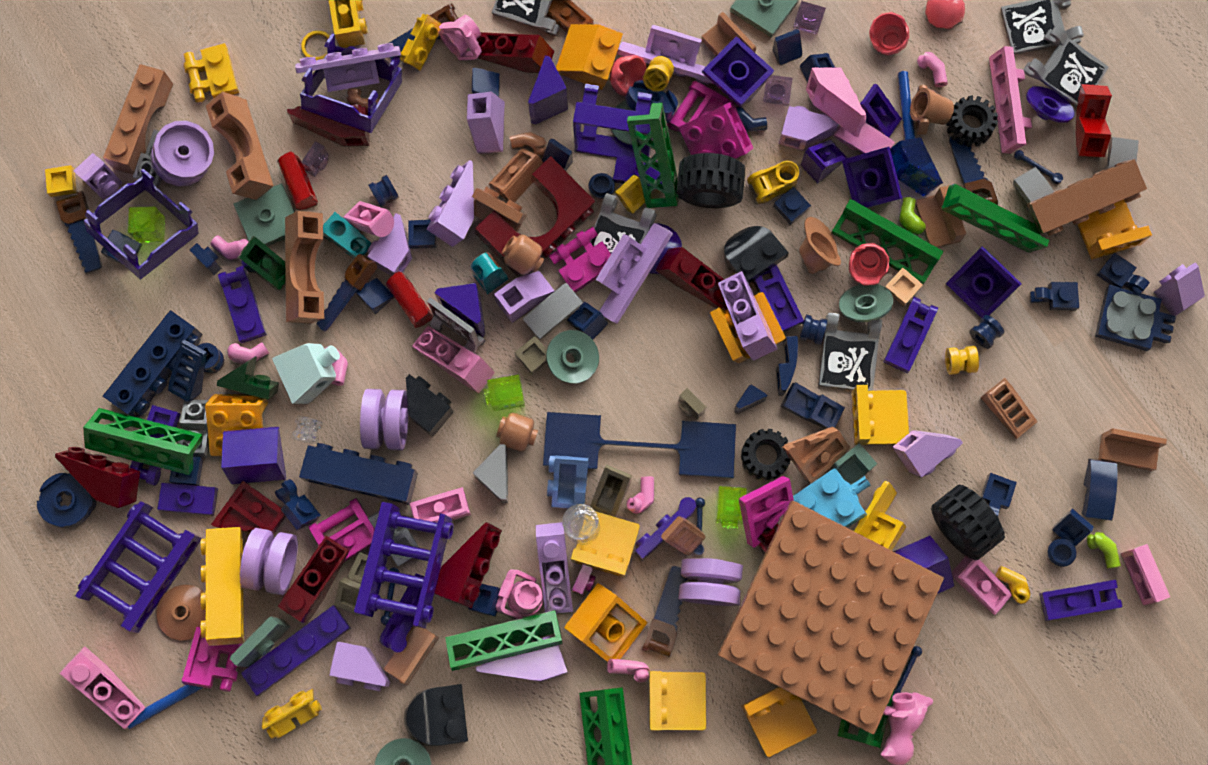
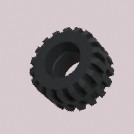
(711, 180)
(968, 522)

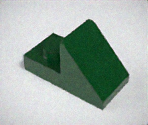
(264, 262)
(244, 381)

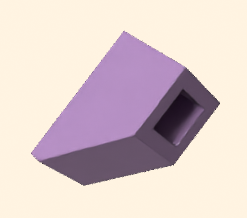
(486, 121)
(806, 128)
(98, 176)
(392, 251)
(1181, 289)
(523, 295)
(925, 450)
(357, 664)

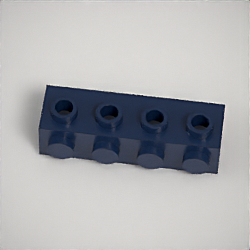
(151, 366)
(359, 474)

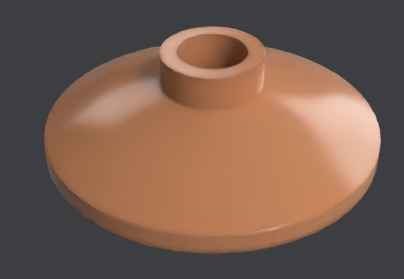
(168, 620)

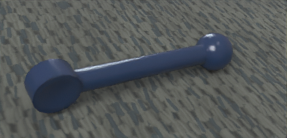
(1055, 178)
(700, 503)
(385, 618)
(916, 652)

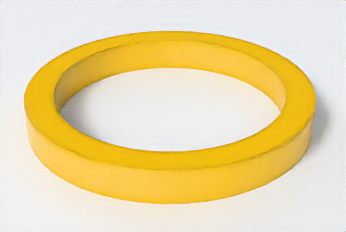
(309, 35)

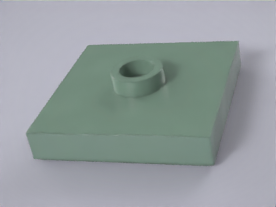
(764, 14)
(266, 215)
(259, 642)

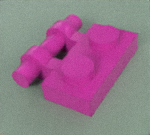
(586, 267)
(203, 663)

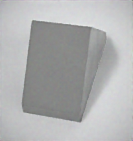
(494, 473)

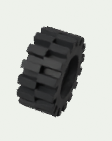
(980, 111)
(749, 454)

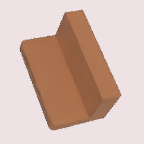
(723, 33)
(941, 227)
(1130, 449)
(406, 663)

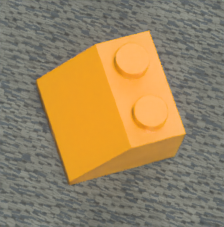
(589, 53)
(605, 624)

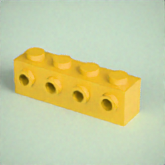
(347, 23)
(223, 589)

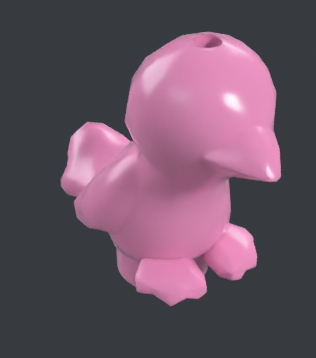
(904, 719)

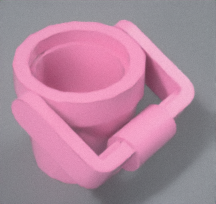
(460, 36)
(522, 597)

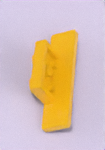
(876, 524)

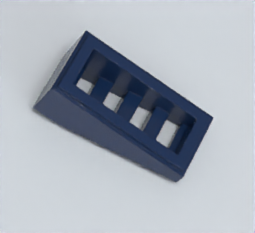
(185, 381)

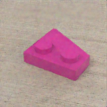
(764, 507)

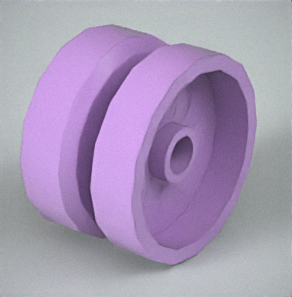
(175, 140)
(384, 419)
(268, 561)
(710, 578)

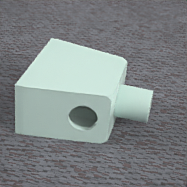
(306, 371)

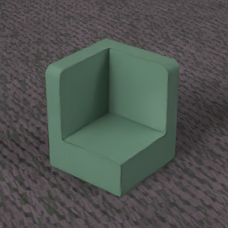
(854, 464)

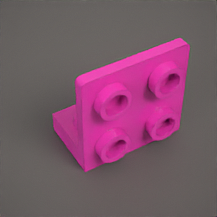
(717, 133)

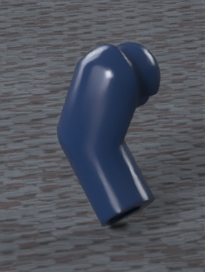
(749, 123)

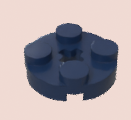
(668, 99)
(51, 497)

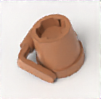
(929, 108)

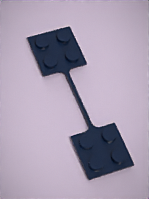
(703, 447)

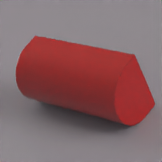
(297, 181)
(409, 299)

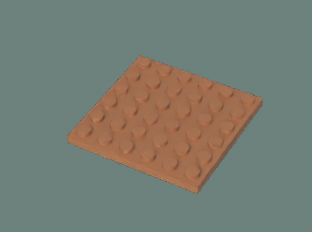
(831, 617)

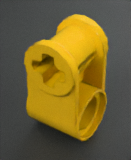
(769, 184)

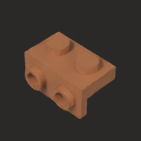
(487, 201)

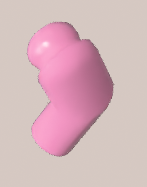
(937, 67)
(228, 250)
(644, 498)

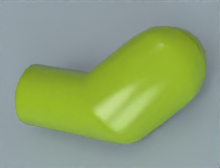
(909, 218)
(1107, 546)

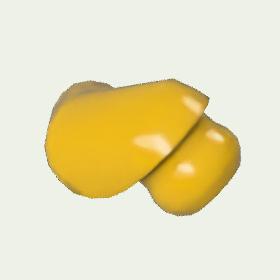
(1016, 582)

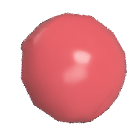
(945, 12)
(889, 33)
(625, 72)
(868, 264)

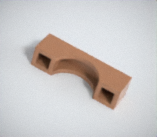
(146, 94)
(233, 119)
(302, 242)

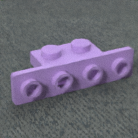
(677, 47)
(349, 70)
(628, 269)

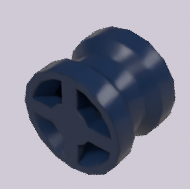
(383, 191)
(813, 329)
(986, 331)
(214, 360)

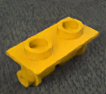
(425, 32)
(280, 718)

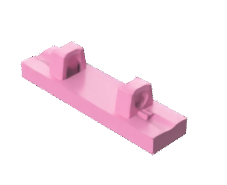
(1007, 100)

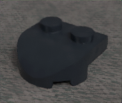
(753, 252)
(437, 716)

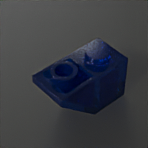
(915, 166)

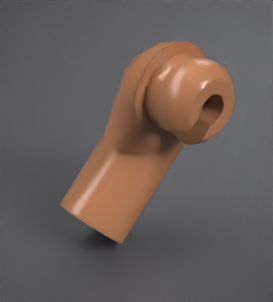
(354, 97)
(529, 139)

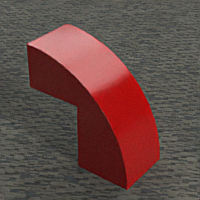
(1091, 127)

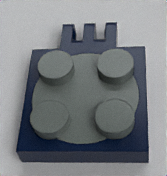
(1133, 319)

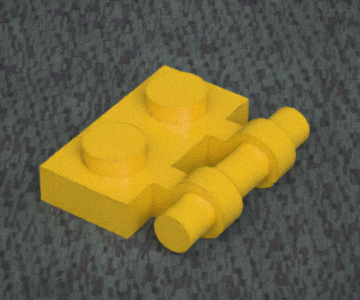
(219, 71)

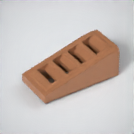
(1010, 394)
(683, 535)

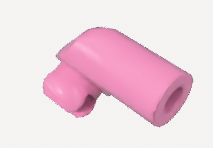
(242, 355)
(340, 369)
(638, 669)

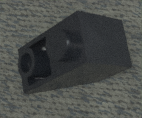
(425, 407)

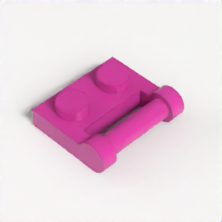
(711, 101)
(355, 536)

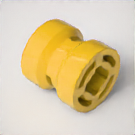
(658, 73)
(962, 360)

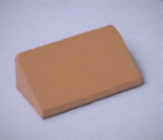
(516, 175)

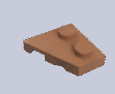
(816, 452)

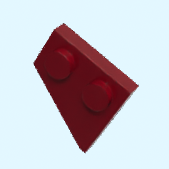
(249, 510)

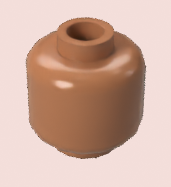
(522, 254)
(516, 432)

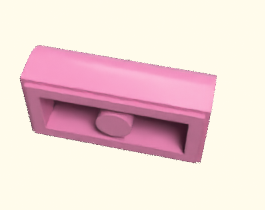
(370, 219)
(450, 503)
(1145, 575)

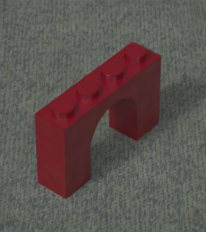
(570, 202)

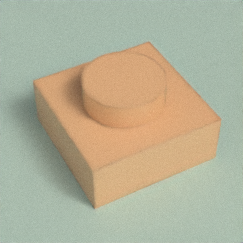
(903, 286)

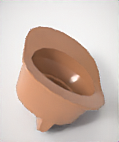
(818, 247)

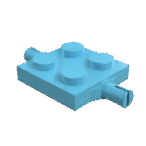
(834, 498)

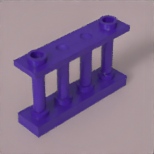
(377, 572)
(150, 591)

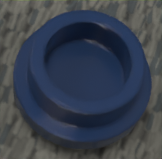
(600, 185)
(1062, 552)

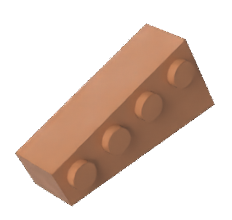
(1087, 196)

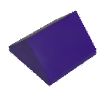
(738, 72)
(548, 94)
(872, 178)
(983, 283)
(464, 303)
(253, 455)
(930, 556)

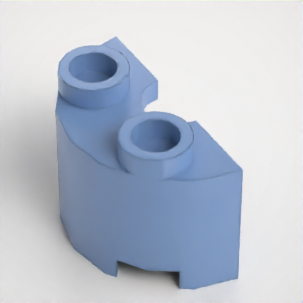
(569, 480)

